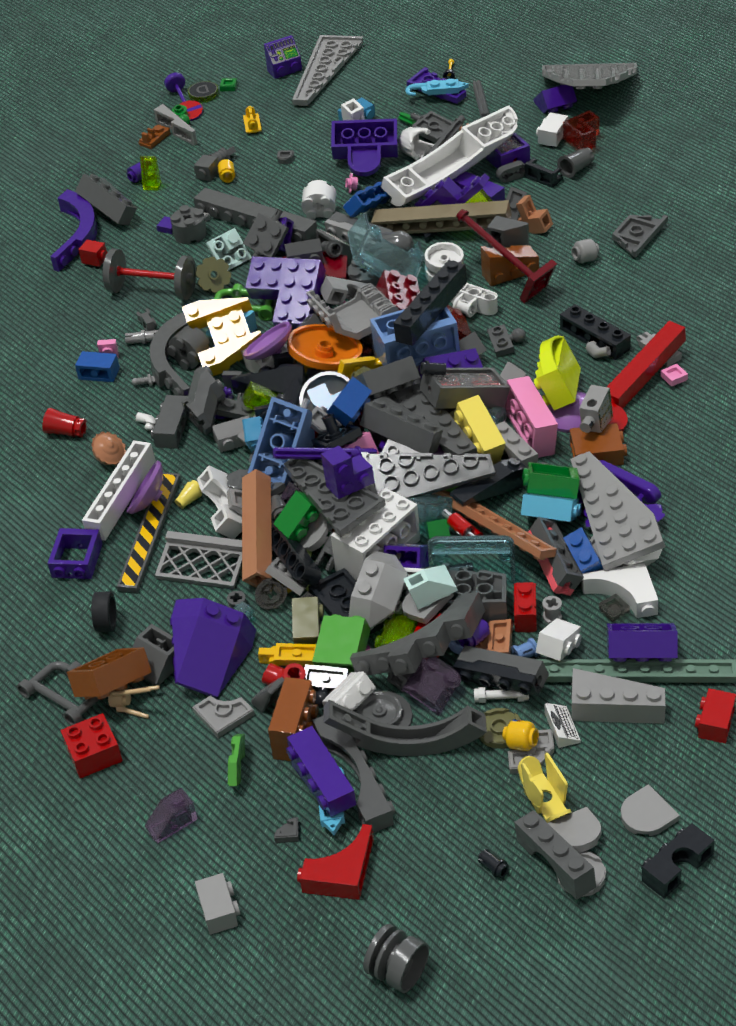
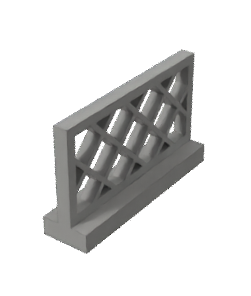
(205, 546)

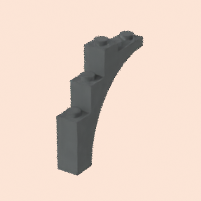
(432, 640)

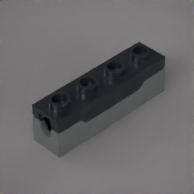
(501, 670)

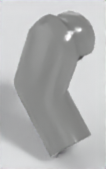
(597, 352)

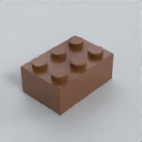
(109, 673)
(292, 714)

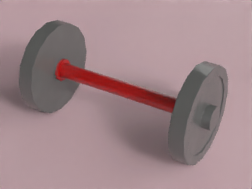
(115, 271)

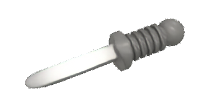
(146, 380)

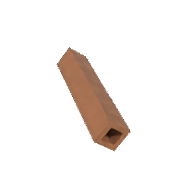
(256, 527)

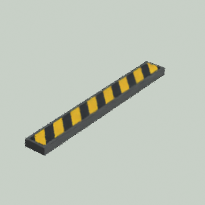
(148, 536)

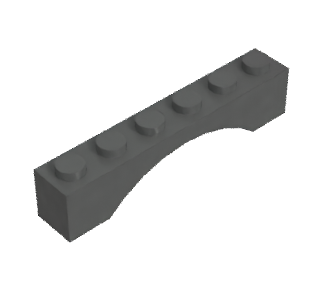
(371, 804)

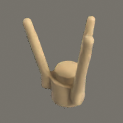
(123, 697)

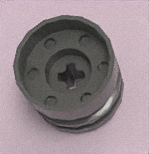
(396, 958)

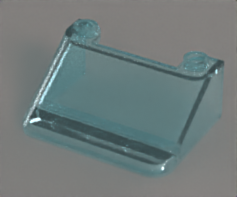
(441, 546)

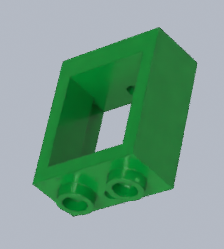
(551, 480)

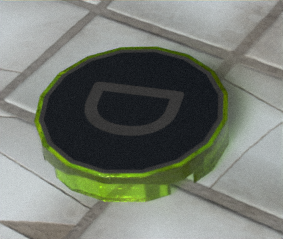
(203, 91)

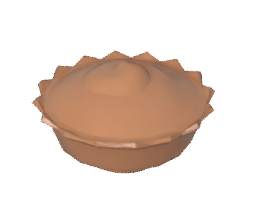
(108, 448)

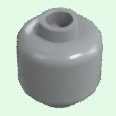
(585, 251)

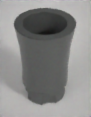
(575, 162)

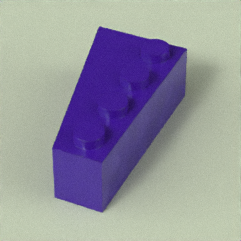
(320, 771)

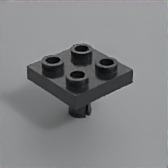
(336, 434)

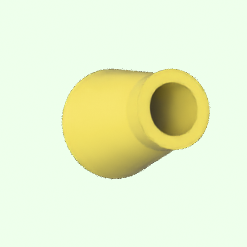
(188, 494)

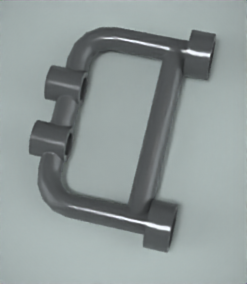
(74, 713)

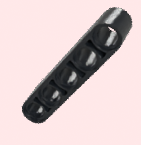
(295, 557)

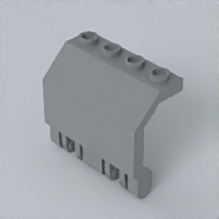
(354, 315)

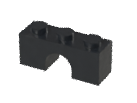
(688, 846)

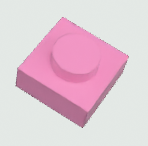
(108, 346)
(674, 375)

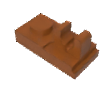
(154, 136)

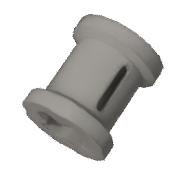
(552, 608)

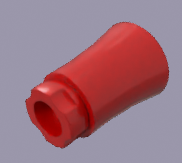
(63, 423)

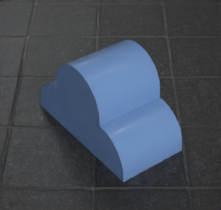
(283, 427)

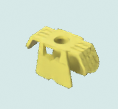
(536, 783)

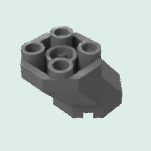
(204, 399)

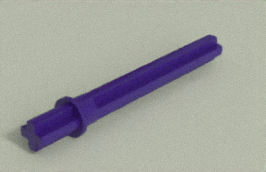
(315, 453)

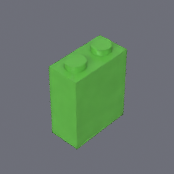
(339, 639)

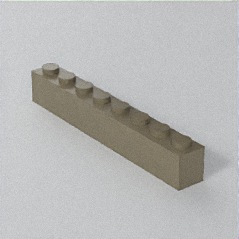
(439, 217)

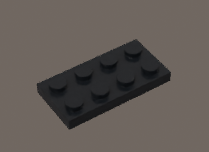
(336, 593)

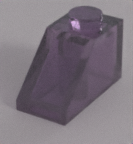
(171, 815)

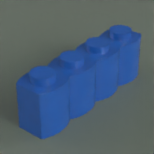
(366, 199)

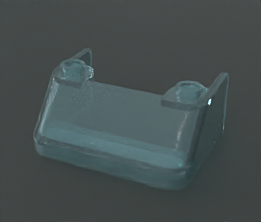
(377, 254)

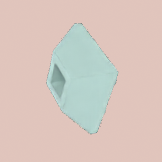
(229, 248)
(430, 585)

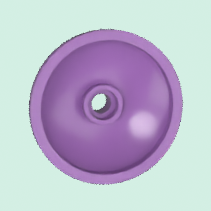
(269, 342)
(569, 415)
(148, 489)

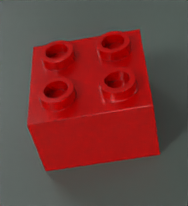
(91, 745)

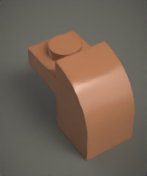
(538, 220)

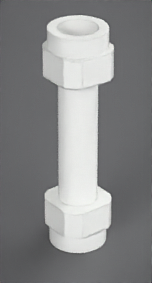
(482, 695)

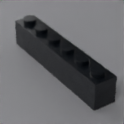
(430, 302)

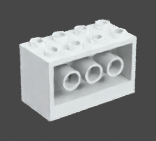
(388, 526)

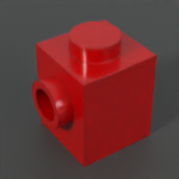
(92, 253)

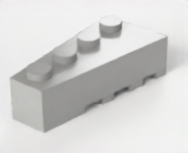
(615, 699)

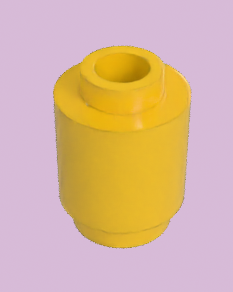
(226, 170)

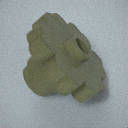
(204, 271)

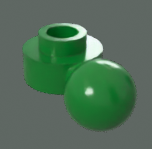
(181, 111)

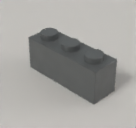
(170, 422)

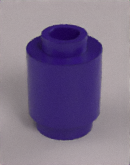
(134, 173)
(479, 635)

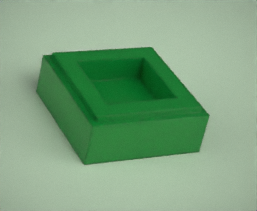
(228, 84)

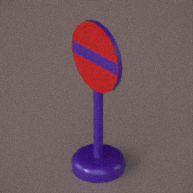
(175, 83)

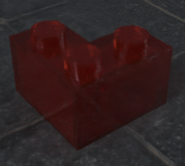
(582, 130)

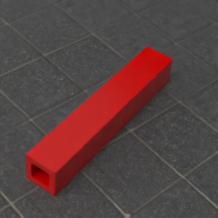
(646, 363)

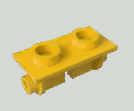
(251, 121)

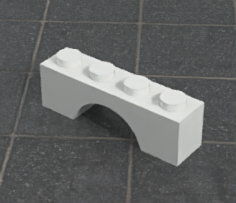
(214, 485)

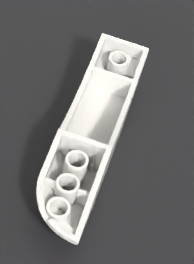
(452, 157)

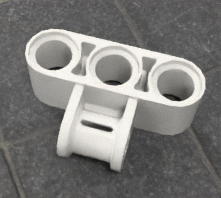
(476, 299)

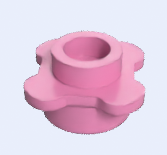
(351, 183)

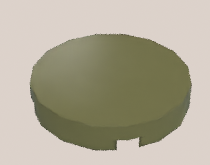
(495, 722)

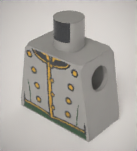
(596, 409)

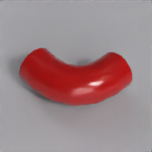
(274, 672)

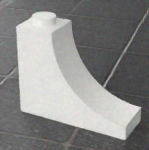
(629, 583)

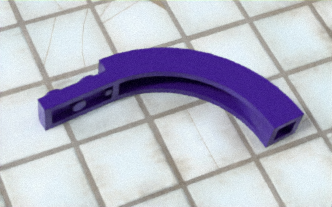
(82, 210)

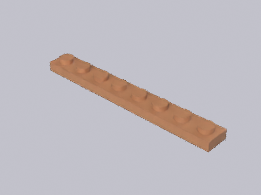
(501, 526)

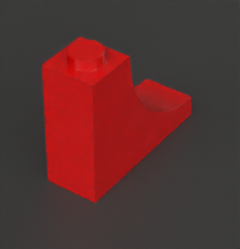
(340, 873)

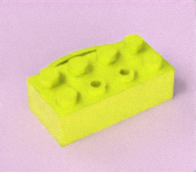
(557, 372)

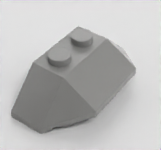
(378, 588)

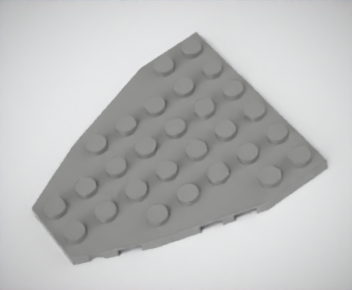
(589, 74)

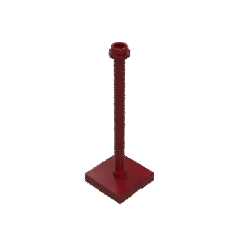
(536, 280)

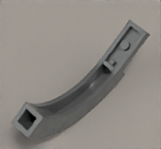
(160, 367)
(408, 740)

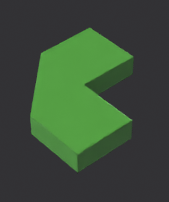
(234, 760)

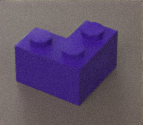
(344, 473)

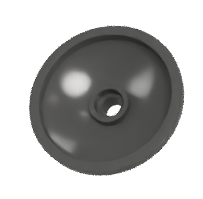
(334, 382)

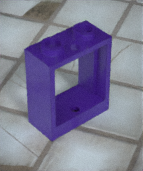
(75, 539)

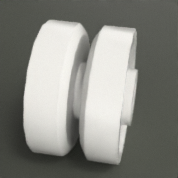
(438, 255)

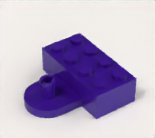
(364, 143)

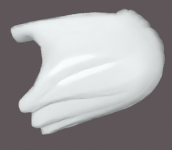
(412, 145)

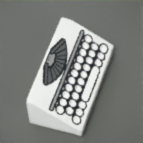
(561, 725)

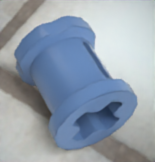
(526, 649)

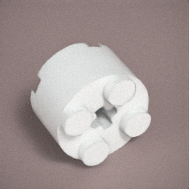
(318, 199)

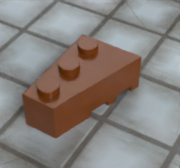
(498, 269)

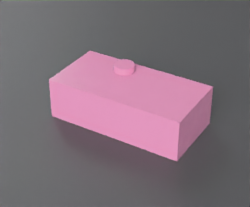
(531, 416)

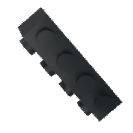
(590, 328)

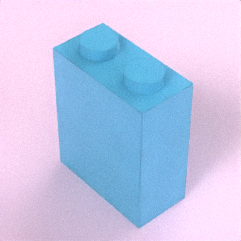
(550, 507)

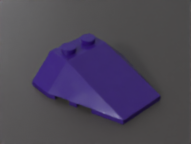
(208, 644)

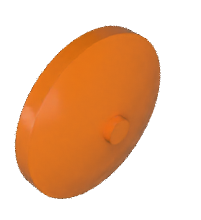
(322, 347)

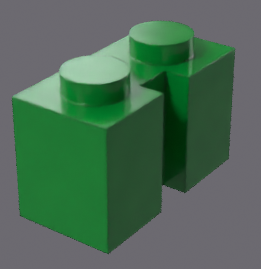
(296, 516)

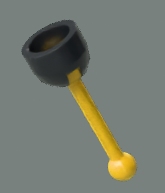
(449, 72)

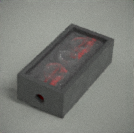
(463, 384)

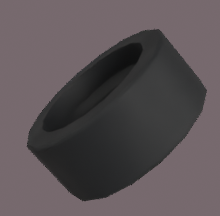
(103, 611)

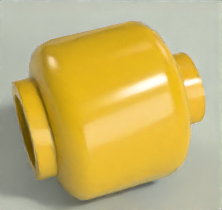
(520, 735)

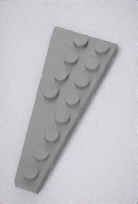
(326, 60)

